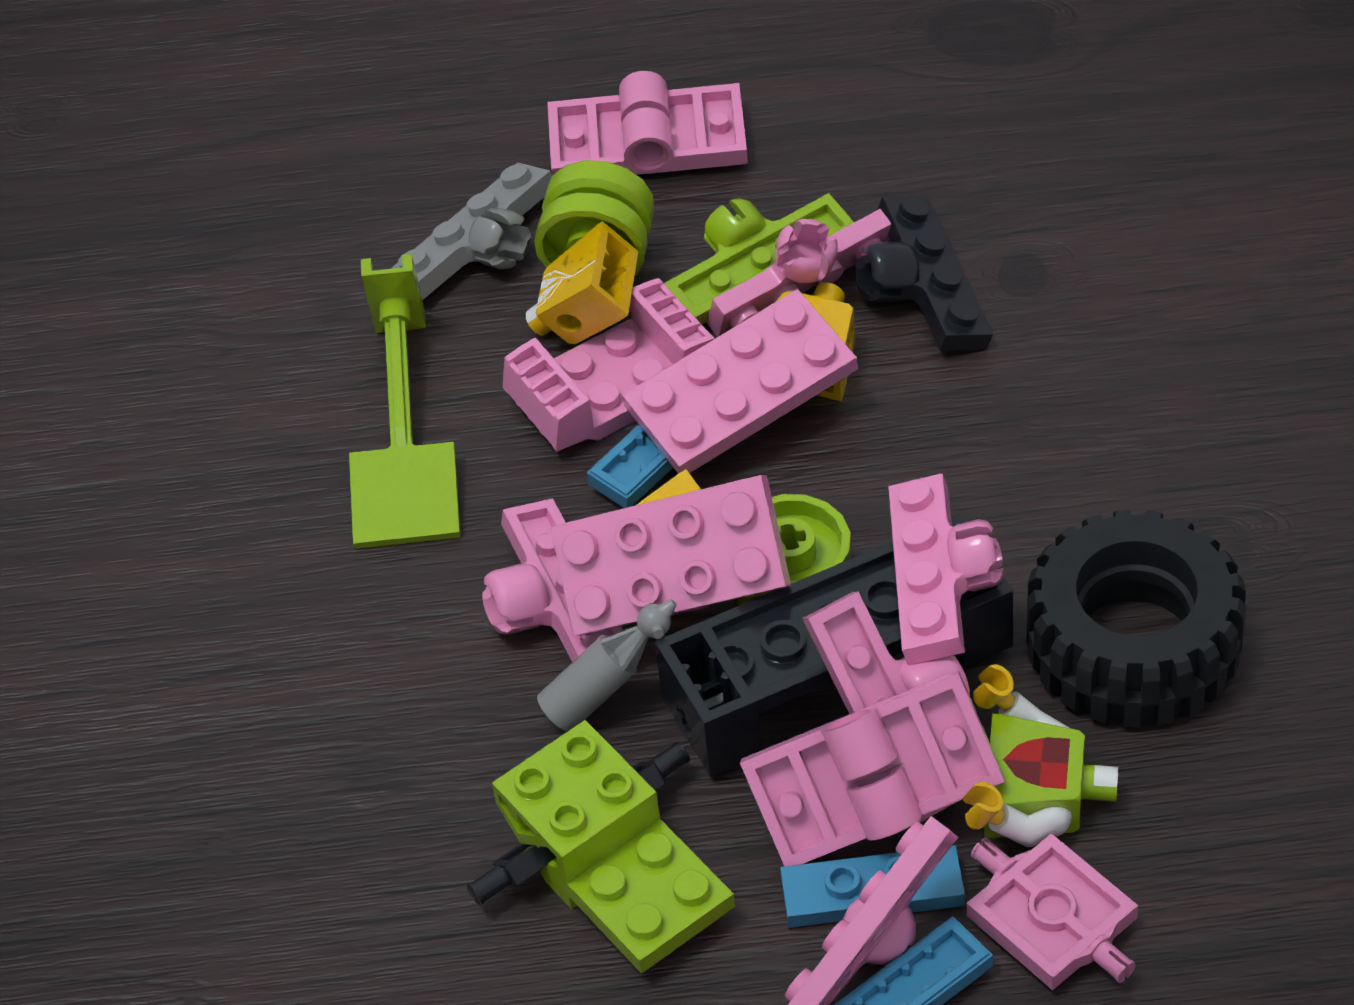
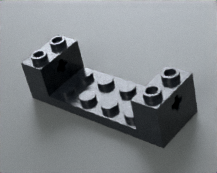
(764, 656)

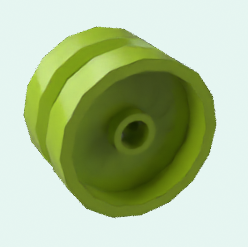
(586, 195)
(811, 536)

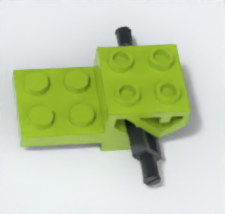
(603, 847)

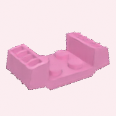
(583, 388)

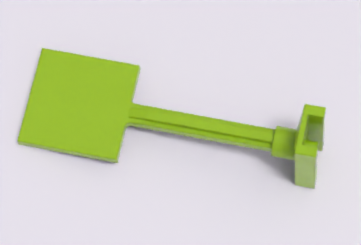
(407, 488)

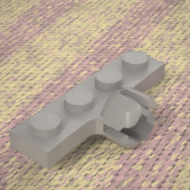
(483, 230)

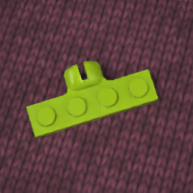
(743, 249)

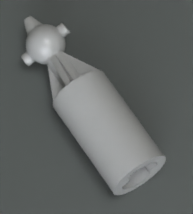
(602, 668)

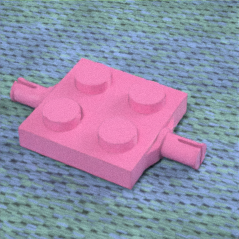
(1052, 911)

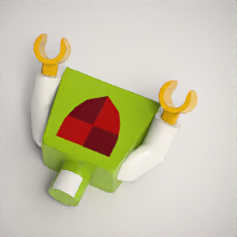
(1040, 769)

